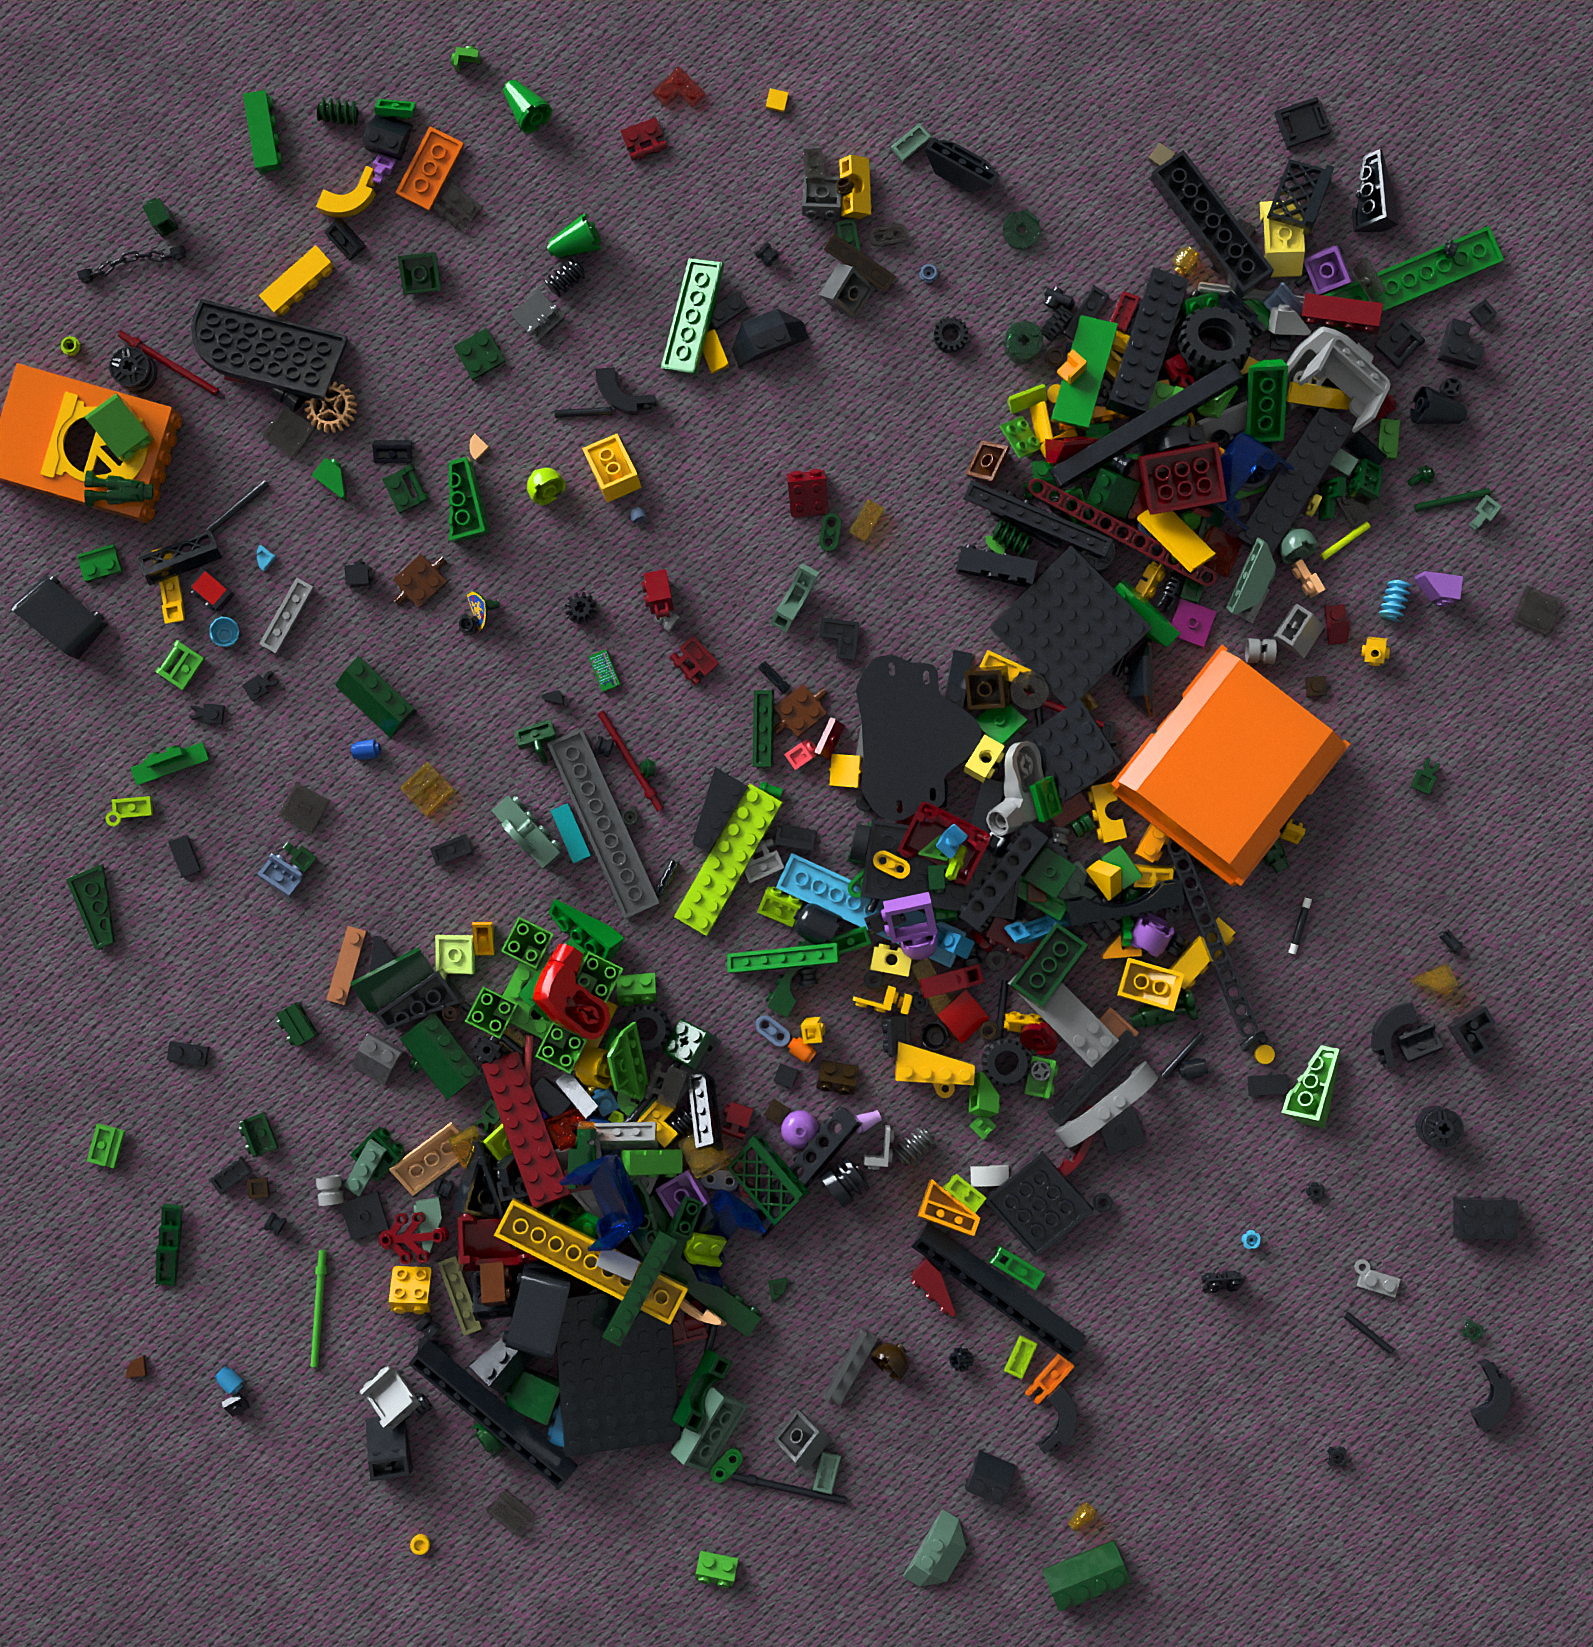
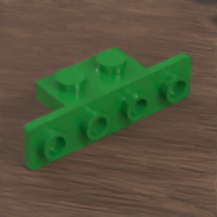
(169, 762)

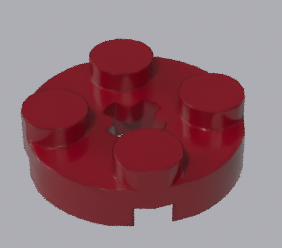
(1039, 1038)

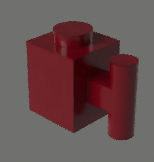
(739, 1116)

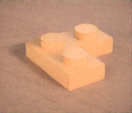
(1311, 583)

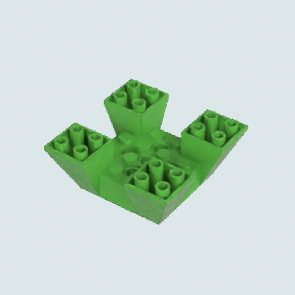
(496, 1013)

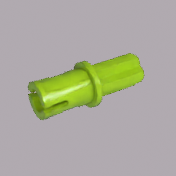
(956, 863)

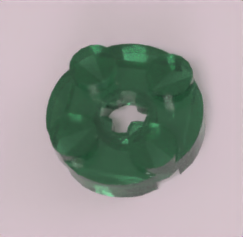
(1019, 219)

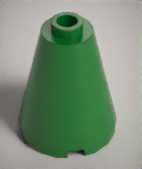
(526, 106)
(575, 239)

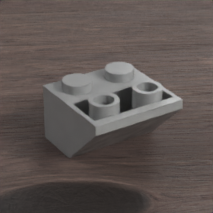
(1298, 630)

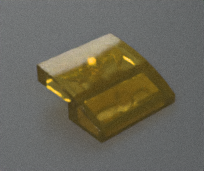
(427, 789)

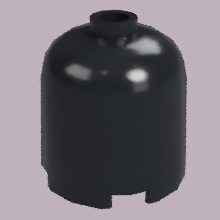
(816, 923)

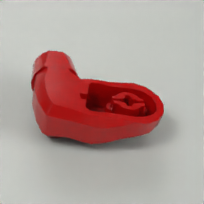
(567, 1001)

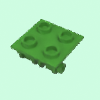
(1020, 437)

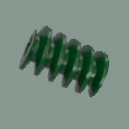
(339, 112)
(1011, 537)

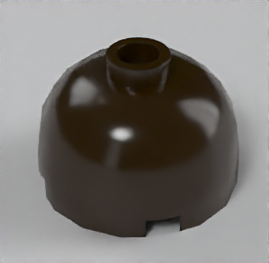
(892, 1359)

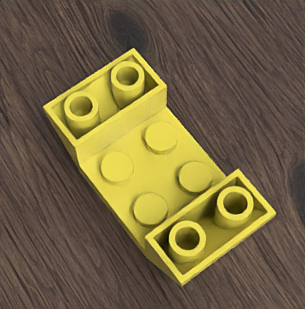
(1283, 243)

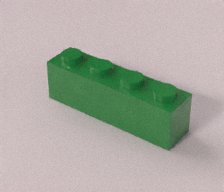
(262, 131)

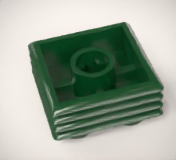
(677, 1046)

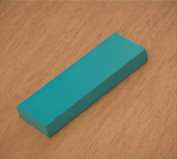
(570, 833)

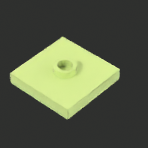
(455, 954)

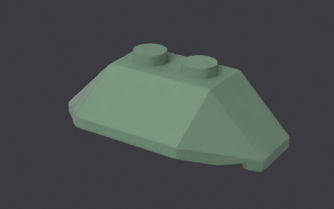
(1253, 578)
(938, 1552)

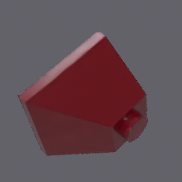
(1062, 448)

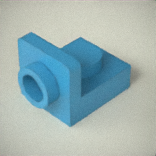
(951, 840)
(605, 1100)

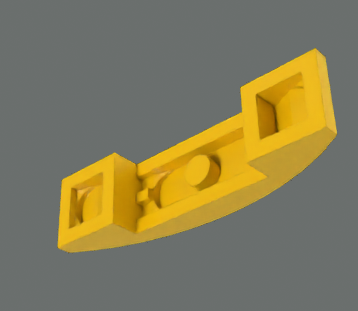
(172, 597)

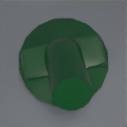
(1426, 474)

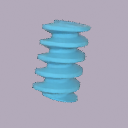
(1394, 600)

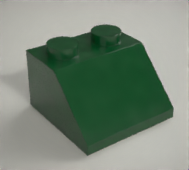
(1113, 492)

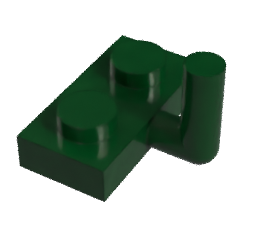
(535, 736)

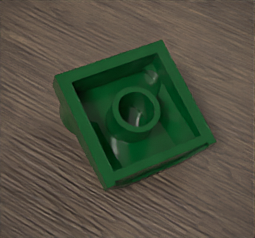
(419, 273)

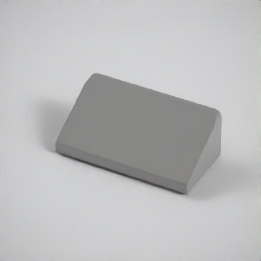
(618, 1264)

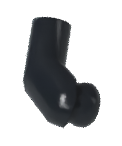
(1250, 1041)

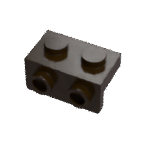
(837, 1077)

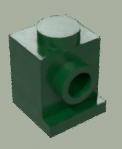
(937, 877)

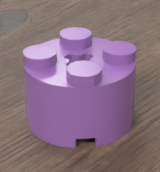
(1151, 934)

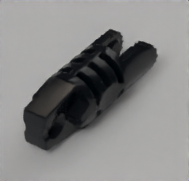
(1170, 591)

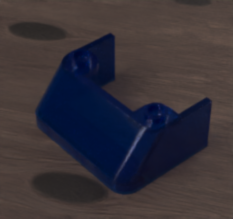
(1237, 466)
(614, 1196)
(731, 1215)

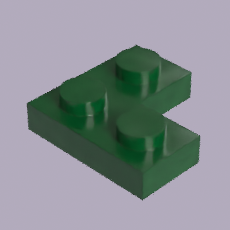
(1330, 490)

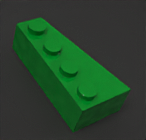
(467, 509)

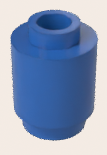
(366, 749)

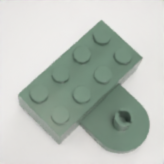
(526, 833)

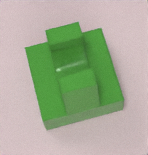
(982, 1126)

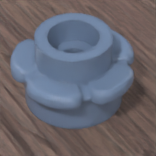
(933, 273)

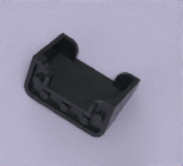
(59, 617)
(537, 1313)

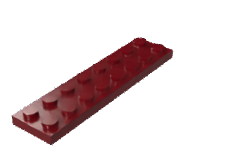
(525, 1130)

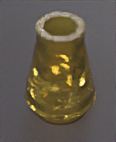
(1082, 1516)

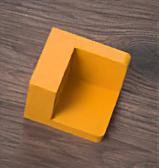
(1072, 368)

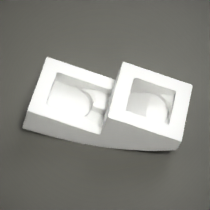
(989, 1175)

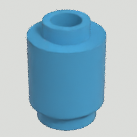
(229, 1380)

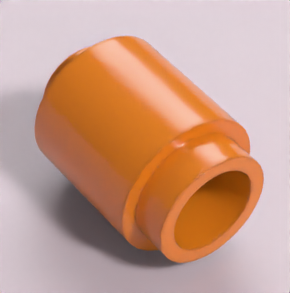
(802, 1051)

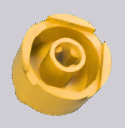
(594, 1068)

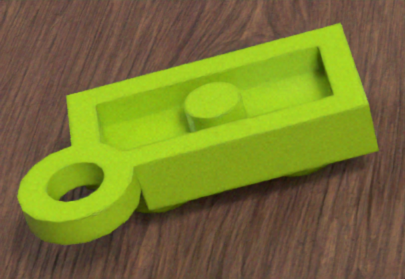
(130, 808)

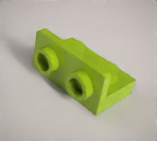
(779, 906)
(704, 1249)

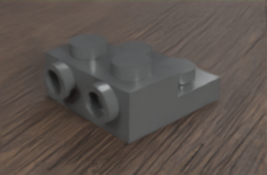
(821, 199)

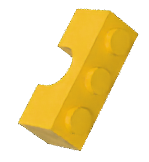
(857, 203)
(1108, 829)

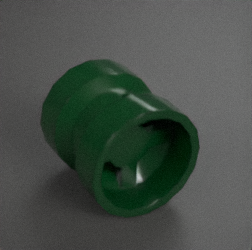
(1082, 823)

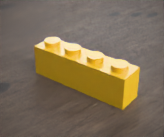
(296, 281)
(1195, 958)

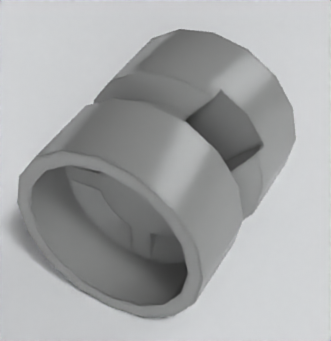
(1254, 647)
(329, 1190)

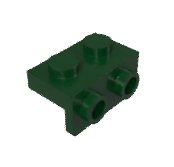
(258, 1134)

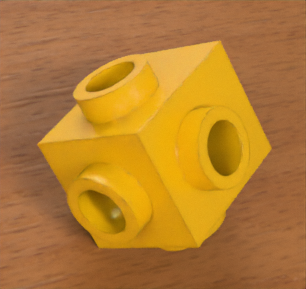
(1378, 644)

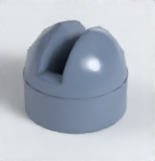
(638, 515)

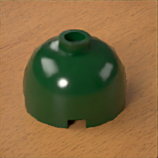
(488, 1441)

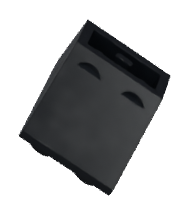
(387, 1450)

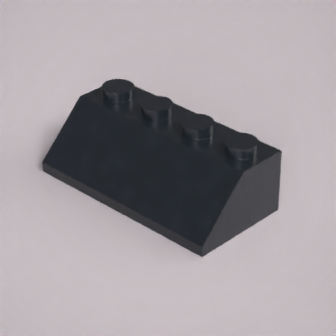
(473, 1191)

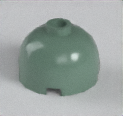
(1297, 544)

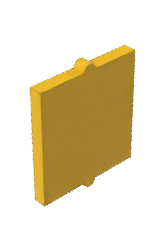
(845, 770)

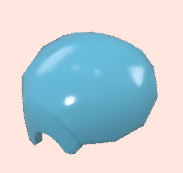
(224, 632)

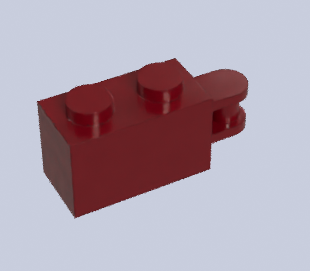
(658, 593)

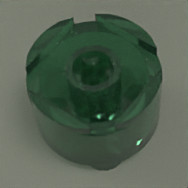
(1030, 334)

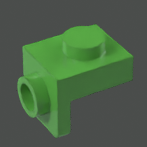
(466, 54)

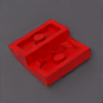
(963, 1016)

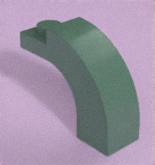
(795, 598)

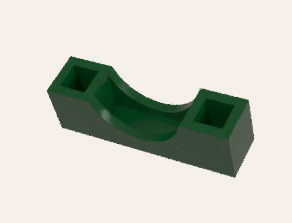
(782, 999)
(691, 1410)

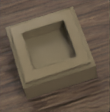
(1160, 155)

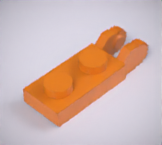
(1050, 1377)

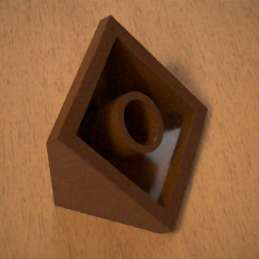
(987, 462)

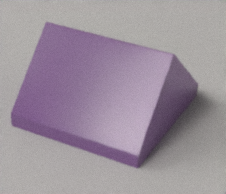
(1327, 269)

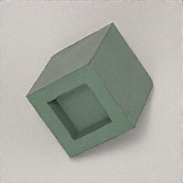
(1344, 463)

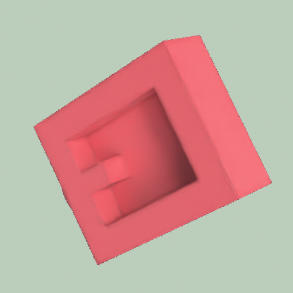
(801, 754)

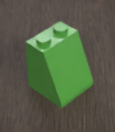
(119, 427)

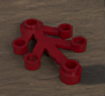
(410, 1238)

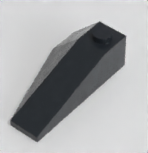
(1376, 202)

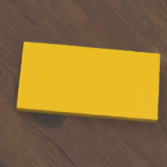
(1177, 538)

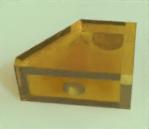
(1437, 979)

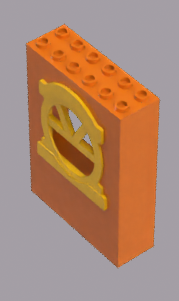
(34, 430)

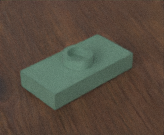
(911, 142)
(826, 1472)

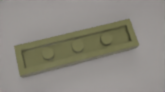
(459, 1295)

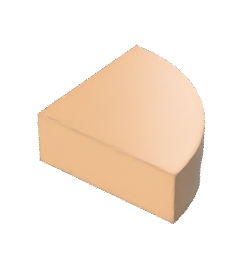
(477, 447)

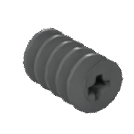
(913, 1146)

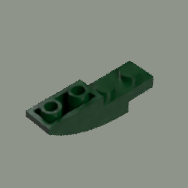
(682, 1228)

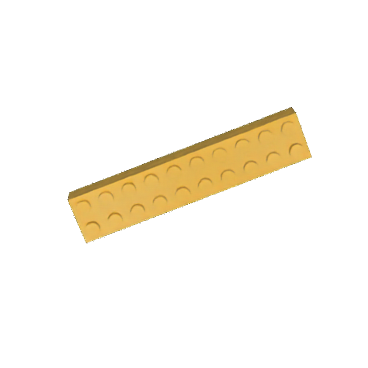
(569, 1251)

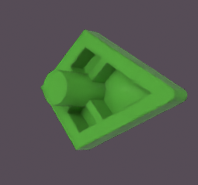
(1191, 519)
(932, 851)

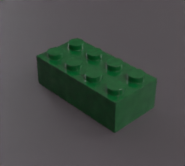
(1049, 966)

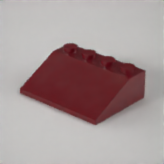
(1182, 478)

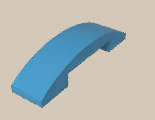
(1033, 930)

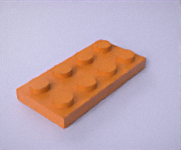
(429, 168)

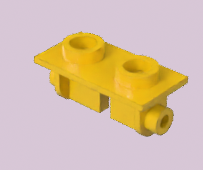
(1154, 573)
(1015, 1020)

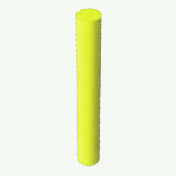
(1344, 541)

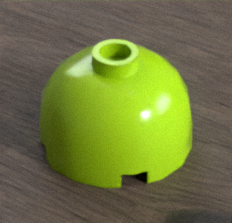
(545, 484)

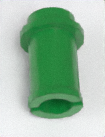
(772, 790)
(613, 1033)

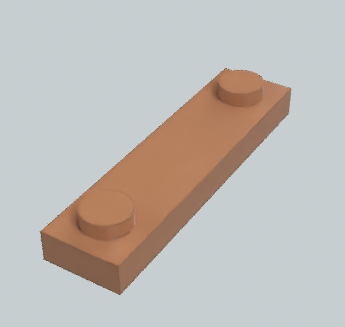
(346, 965)

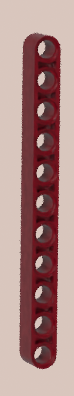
(1113, 528)

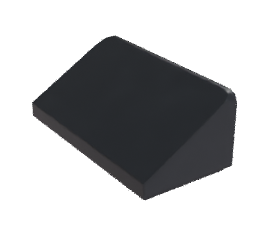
(345, 239)
(392, 451)

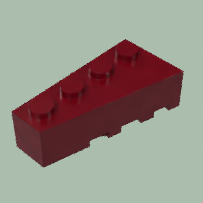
(1342, 313)

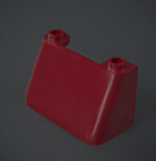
(930, 823)
(480, 1246)

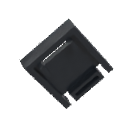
(1304, 121)

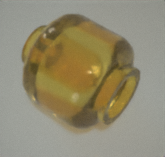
(1186, 260)

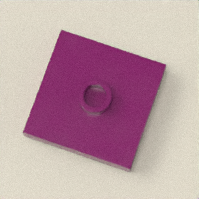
(1193, 622)

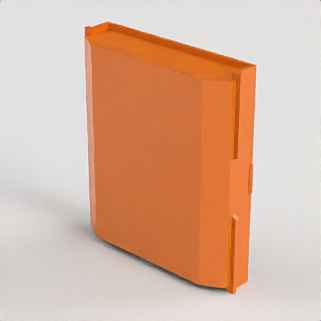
(1228, 767)

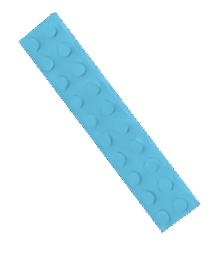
(829, 890)

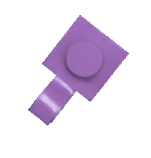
(383, 165)

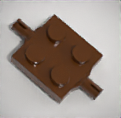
(419, 580)
(800, 710)

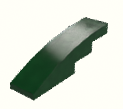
(169, 1244)

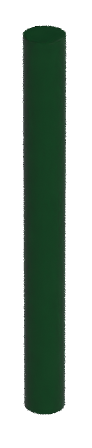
(1452, 499)

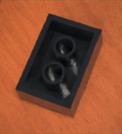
(1485, 1218)

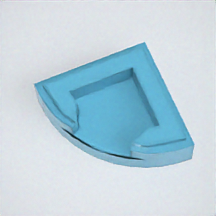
(264, 558)

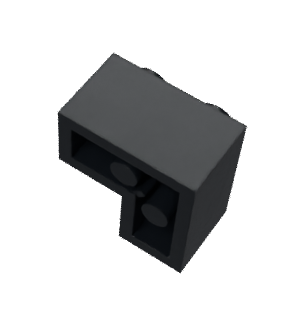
(1456, 348)
(1467, 1031)

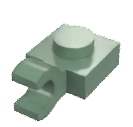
(1485, 511)

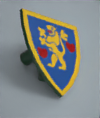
(481, 607)

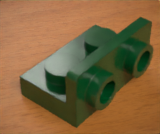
(1366, 479)

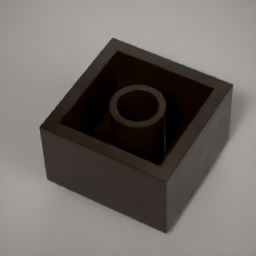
(987, 687)

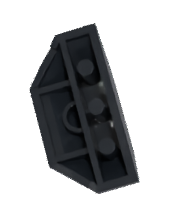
(960, 166)
(767, 335)
(1139, 678)

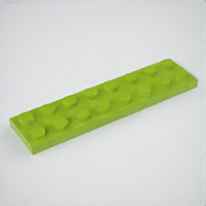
(728, 859)

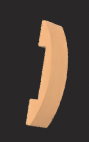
(708, 1317)

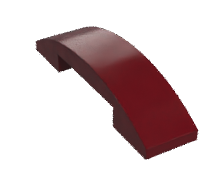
(1067, 1165)

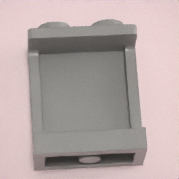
(390, 1397)

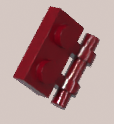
(641, 134)
(698, 655)

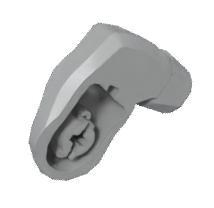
(1310, 347)
(1021, 771)

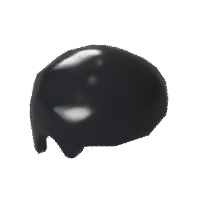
(935, 1036)

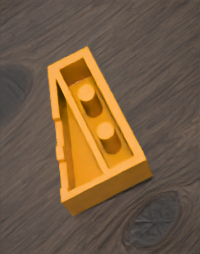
(945, 1210)

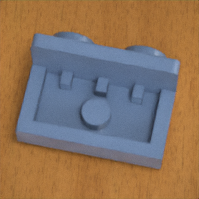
(281, 875)

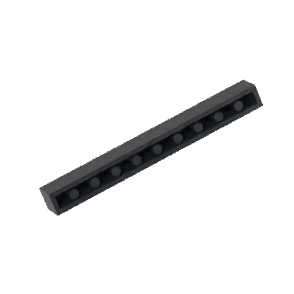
(998, 1291)
(493, 1414)

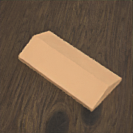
(426, 1161)

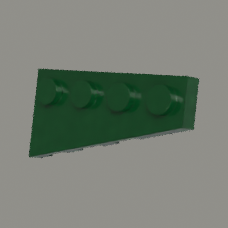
(92, 900)

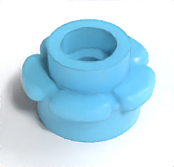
(1256, 1239)

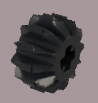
(587, 610)

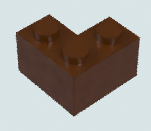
(495, 1284)

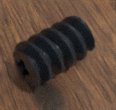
(565, 277)
(682, 1122)

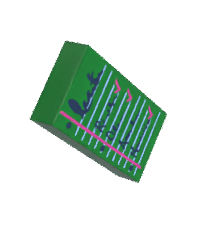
(604, 670)

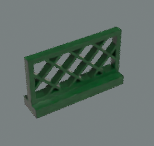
(776, 1166)

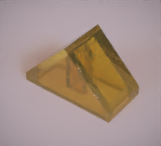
(463, 1144)

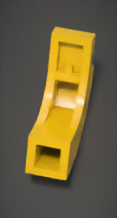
(350, 203)

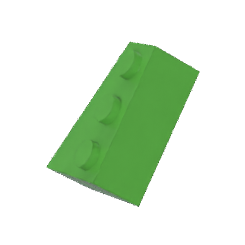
(652, 1162)

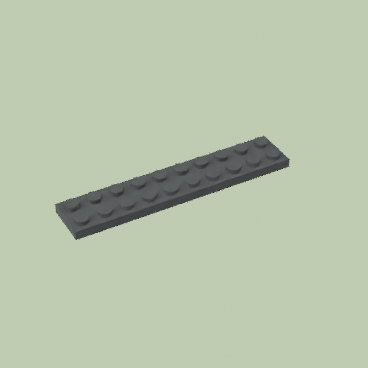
(603, 823)

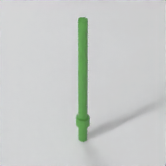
(321, 1270)

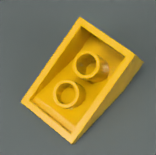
(612, 468)
(1150, 984)

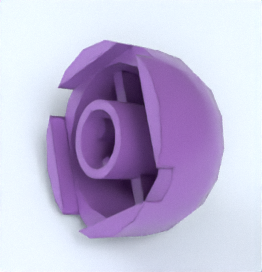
(920, 947)
(799, 1128)

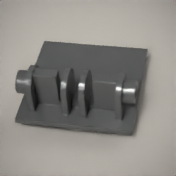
(537, 315)

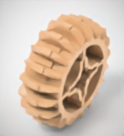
(325, 412)

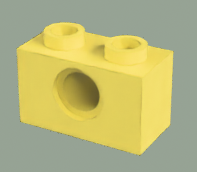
(986, 748)
(879, 962)

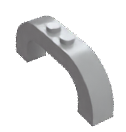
(1134, 1087)

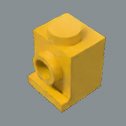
(813, 1030)

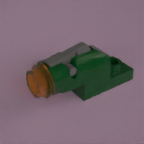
(587, 1147)

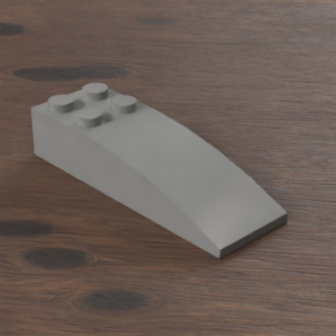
(1076, 1025)

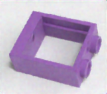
(908, 904)

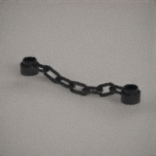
(86, 274)

